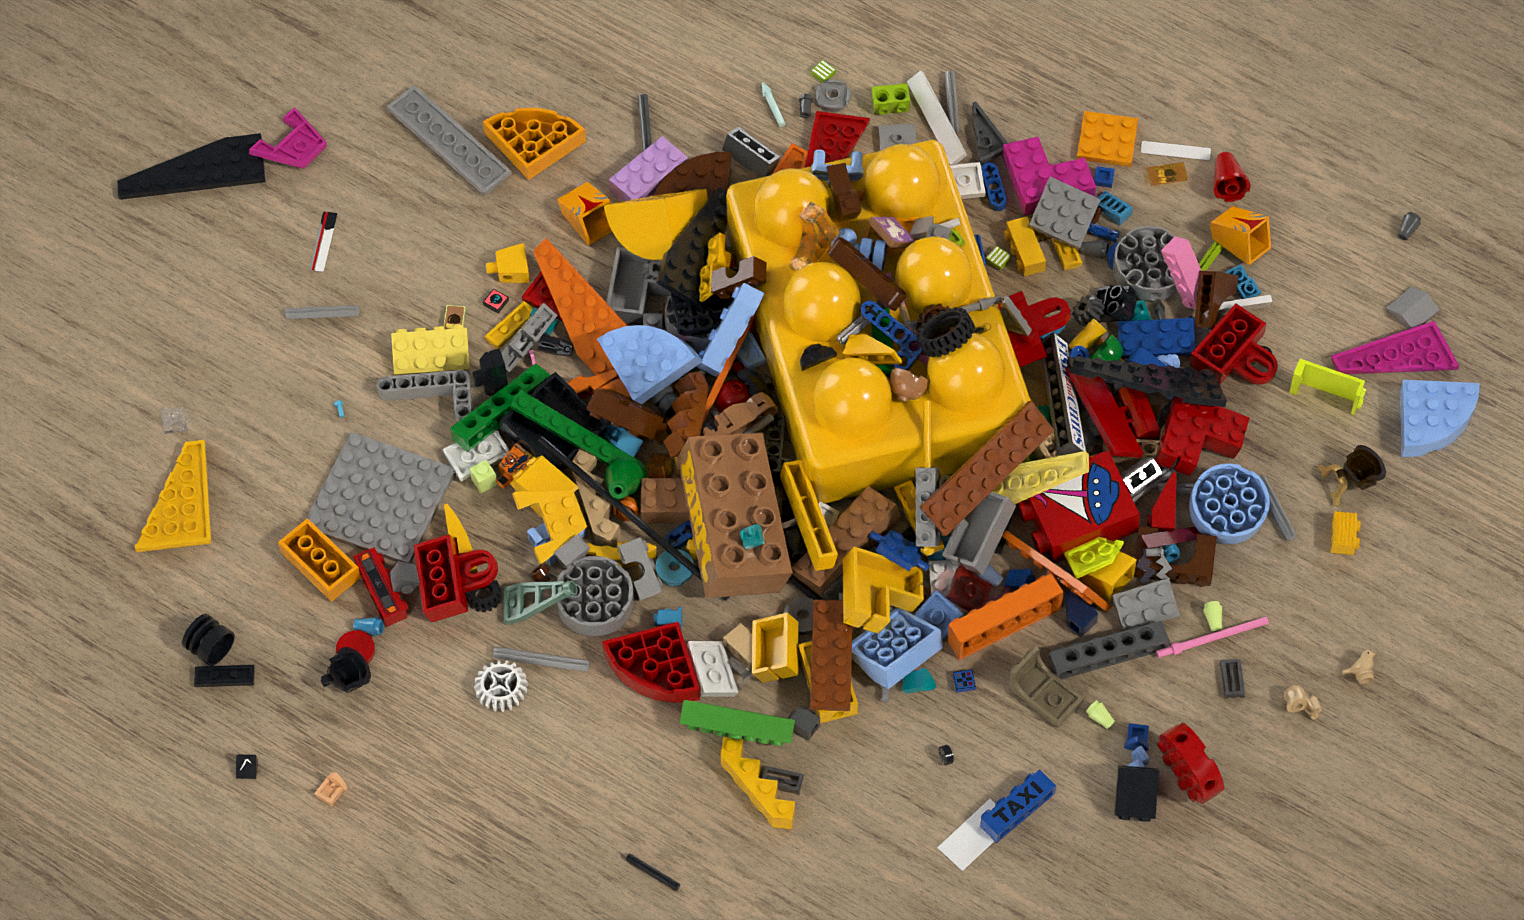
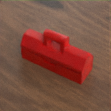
(1141, 414)

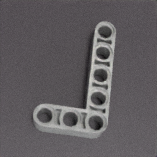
(432, 388)

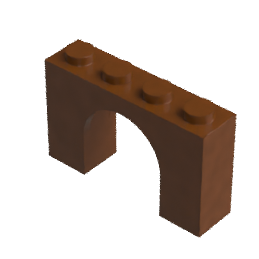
(1196, 571)

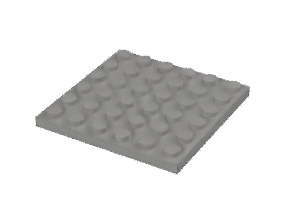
(380, 498)

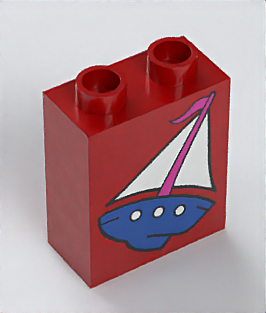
(1082, 510)

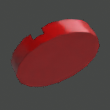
(360, 642)

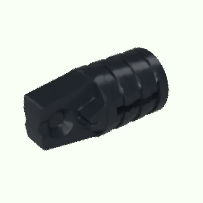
(555, 345)

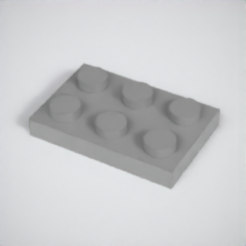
(1145, 604)

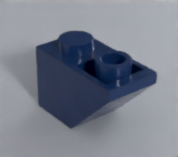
(1079, 615)

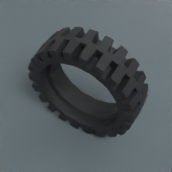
(942, 345)

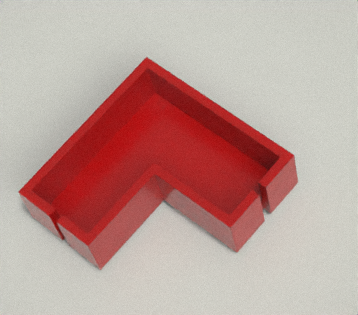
(1199, 426)

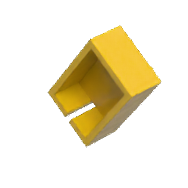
(775, 647)

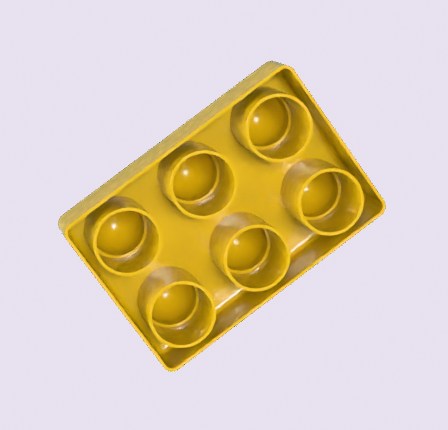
(843, 409)

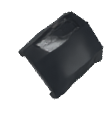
(1118, 303)

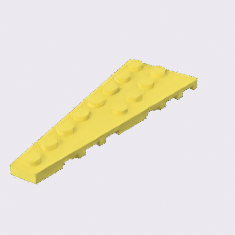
(1041, 475)

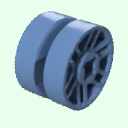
(874, 254)

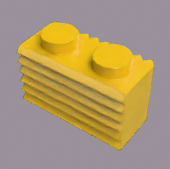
(1344, 533)

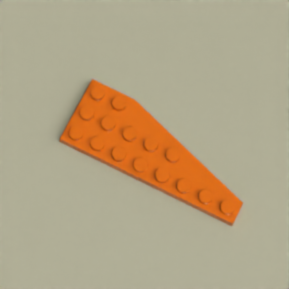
(579, 305)

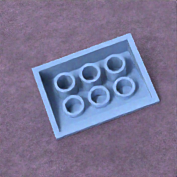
(897, 648)

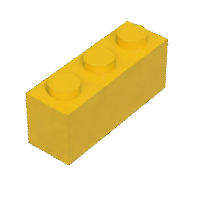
(1025, 246)

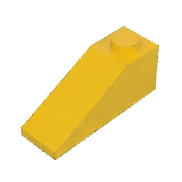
(870, 349)

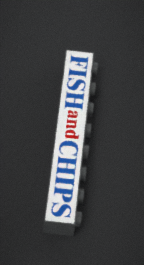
(1062, 397)

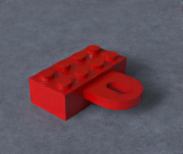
(1234, 346)
(1030, 348)
(448, 576)

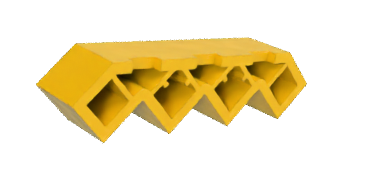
(760, 791)

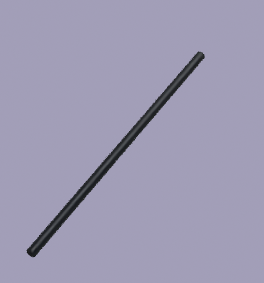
(622, 508)

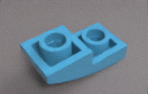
(1246, 286)

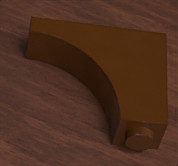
(844, 197)
(1212, 291)

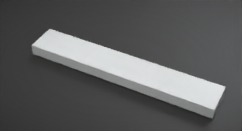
(936, 117)

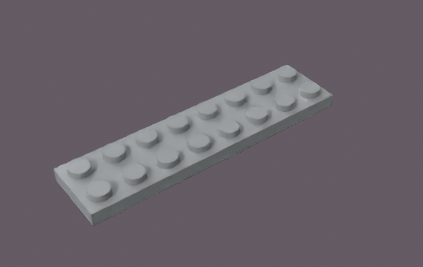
(449, 140)

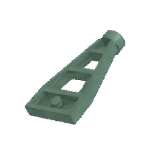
(515, 598)

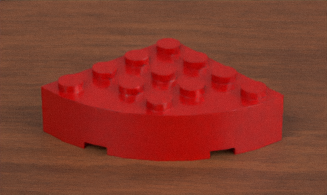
(654, 663)

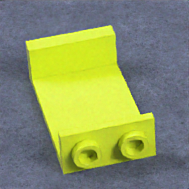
(1328, 381)

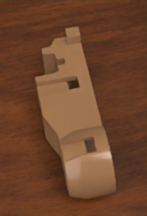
(742, 416)

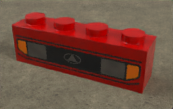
(379, 586)

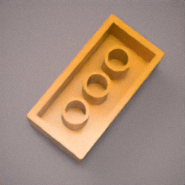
(319, 560)

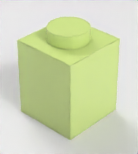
(483, 476)

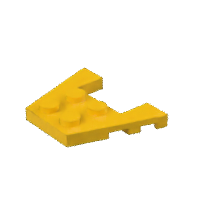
(560, 515)

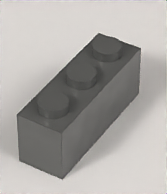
(750, 152)

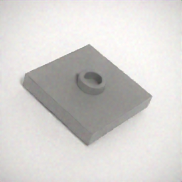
(896, 134)

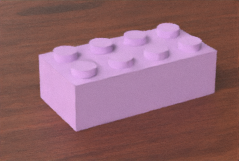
(646, 171)

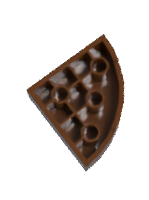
(701, 172)
(629, 414)

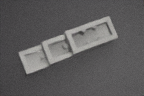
(527, 336)

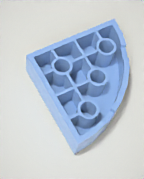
(647, 358)
(1434, 414)

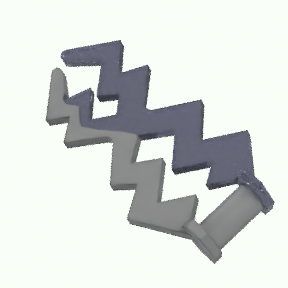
(1143, 564)

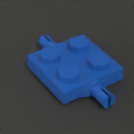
(899, 550)

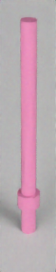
(1177, 648)

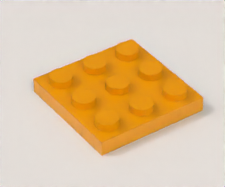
(1107, 138)

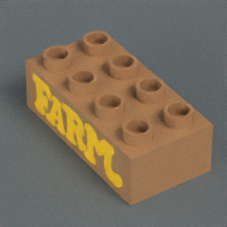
(725, 491)

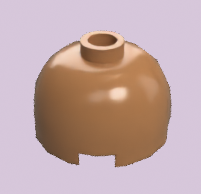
(907, 385)

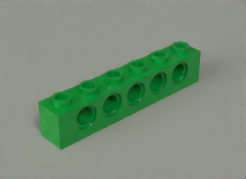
(486, 418)

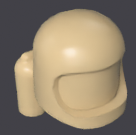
(1298, 700)

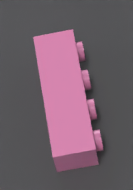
(1183, 269)

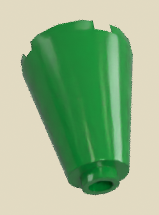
(623, 478)

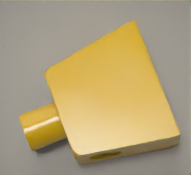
(510, 265)

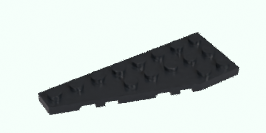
(689, 252)
(1192, 385)

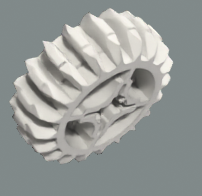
(503, 676)

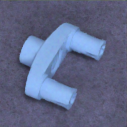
(819, 169)

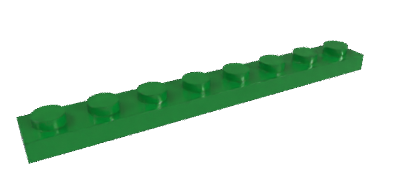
(569, 430)

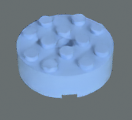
(1231, 485)

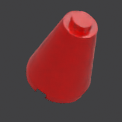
(1229, 178)

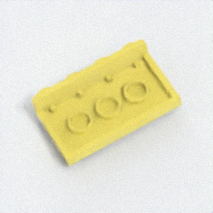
(430, 350)

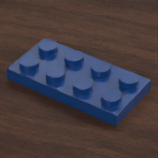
(1158, 336)

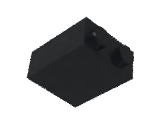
(1136, 792)

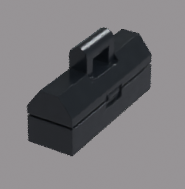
(492, 372)

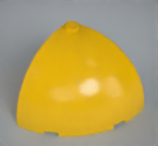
(654, 222)

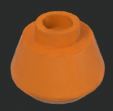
(631, 504)

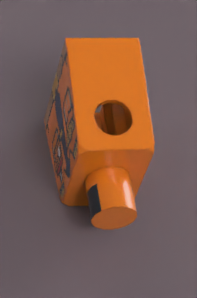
(511, 463)

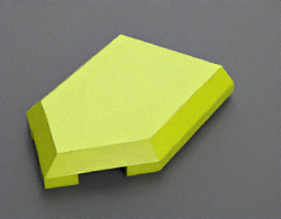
(1092, 555)

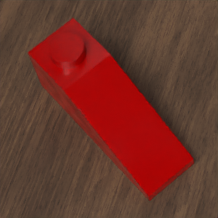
(1164, 509)

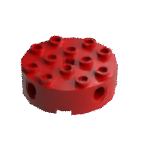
(1190, 764)

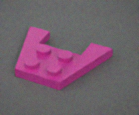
(295, 149)

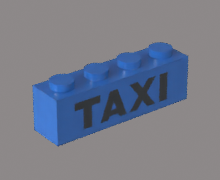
(1017, 805)

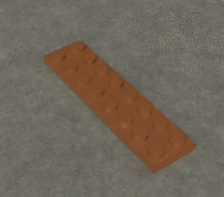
(986, 468)

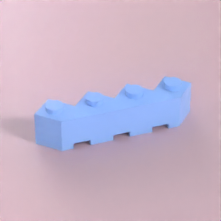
(733, 325)

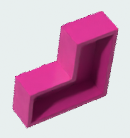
(1030, 172)

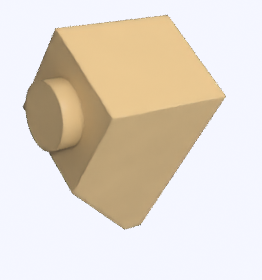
(739, 644)

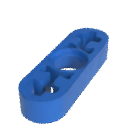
(992, 193)

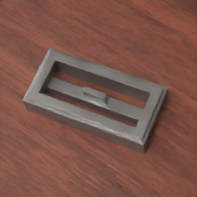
(1233, 693)
(781, 787)

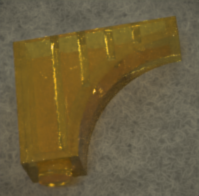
(816, 237)

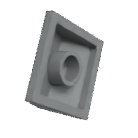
(1413, 308)

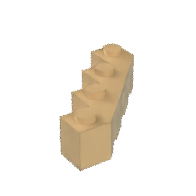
(596, 509)

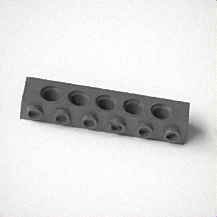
(1102, 658)

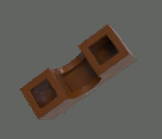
(751, 272)

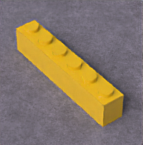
(808, 515)

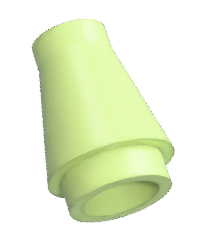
(1213, 614)
(1100, 714)

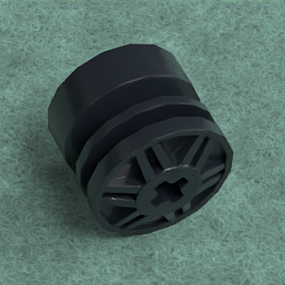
(208, 639)

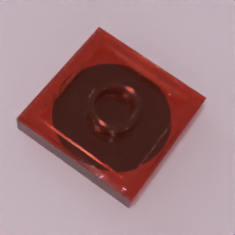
(968, 590)

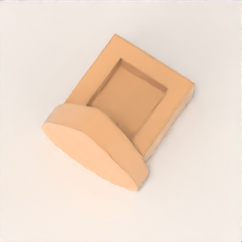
(331, 789)

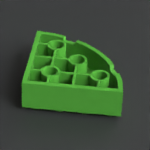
(737, 723)

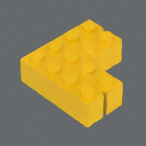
(873, 585)

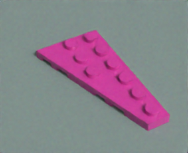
(1408, 351)

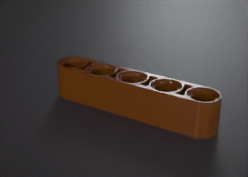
(867, 273)

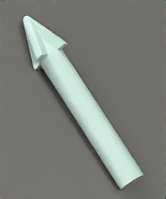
(769, 97)

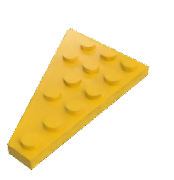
(183, 505)

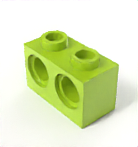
(890, 96)

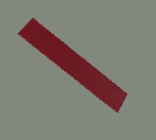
(1170, 537)

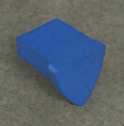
(1019, 577)
(1137, 737)

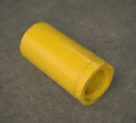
(1089, 335)

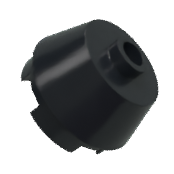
(794, 543)

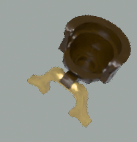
(1361, 470)

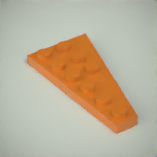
(1059, 574)

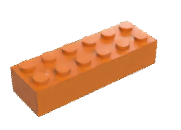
(1004, 616)

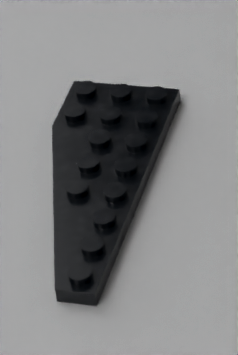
(208, 167)

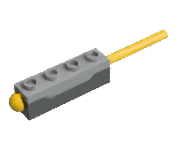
(926, 484)

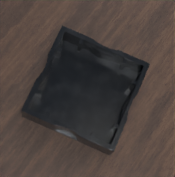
(562, 398)

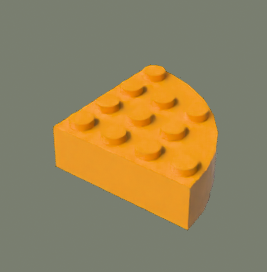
(533, 137)

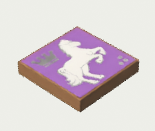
(891, 232)

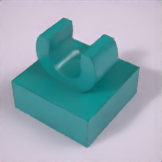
(752, 536)

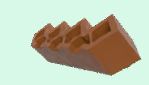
(689, 411)

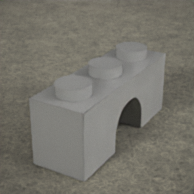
(636, 552)

